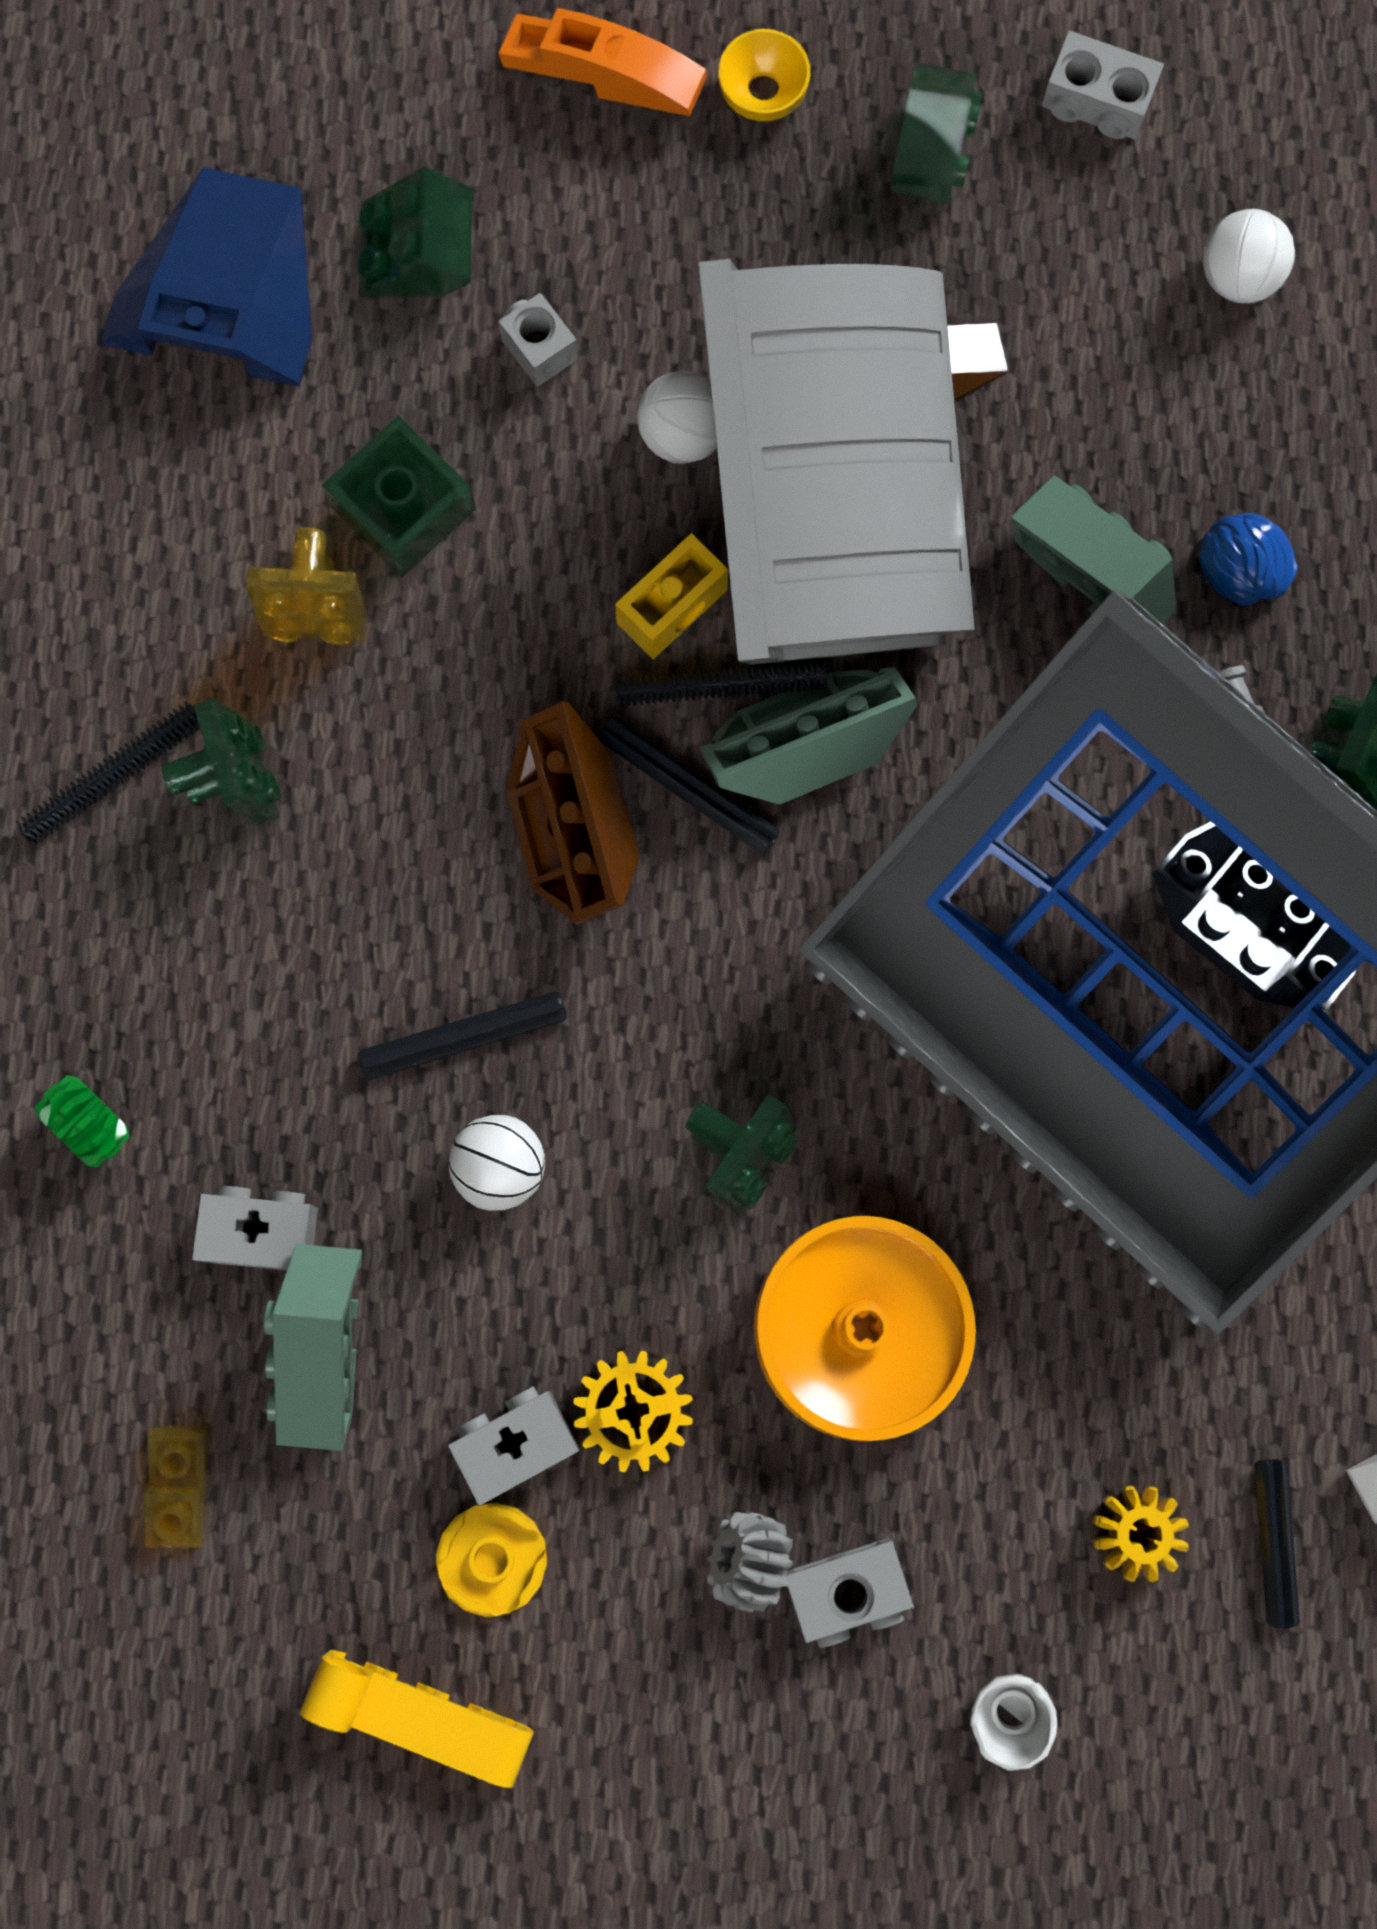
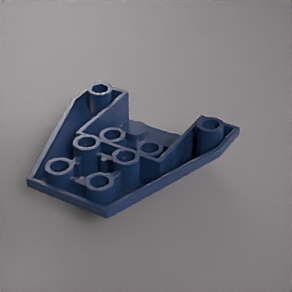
(224, 279)

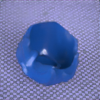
(1247, 559)

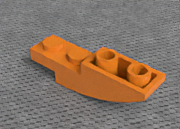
(611, 57)

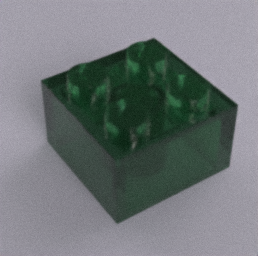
(399, 496)

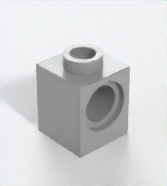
(544, 358)

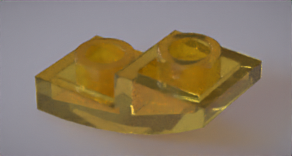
(176, 1487)

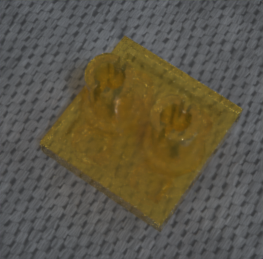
(309, 597)

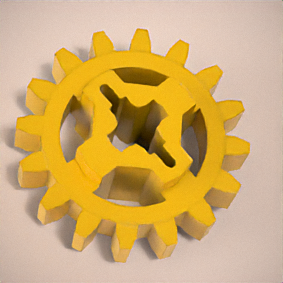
(607, 1417)

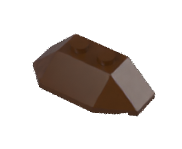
(571, 815)

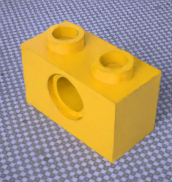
(672, 596)

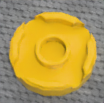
(510, 1557)

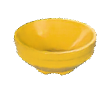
(764, 54)

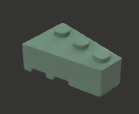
(1094, 549)
(313, 1348)

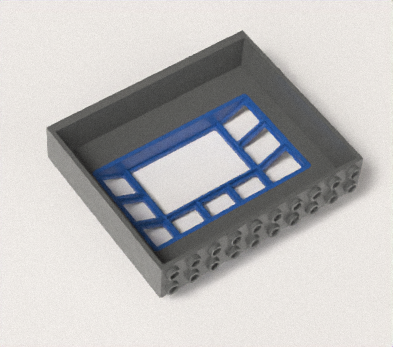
(1027, 1050)

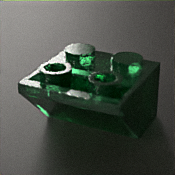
(416, 237)

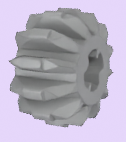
(749, 1561)

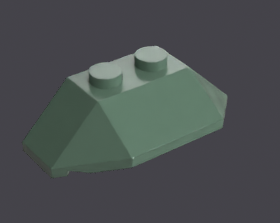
(810, 736)

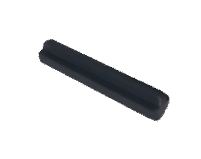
(1277, 1543)

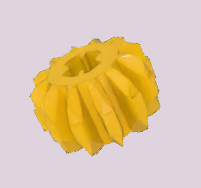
(1130, 1552)

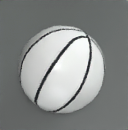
(496, 1162)

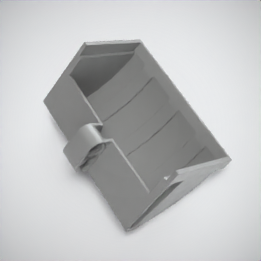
(836, 458)

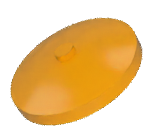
(864, 1328)

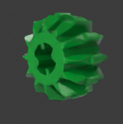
(82, 1121)

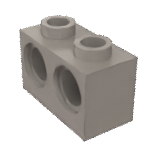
(1106, 74)

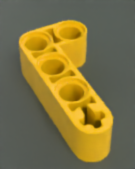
(416, 1719)

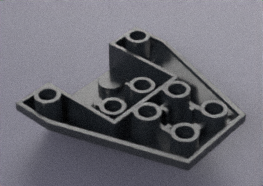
(1246, 919)

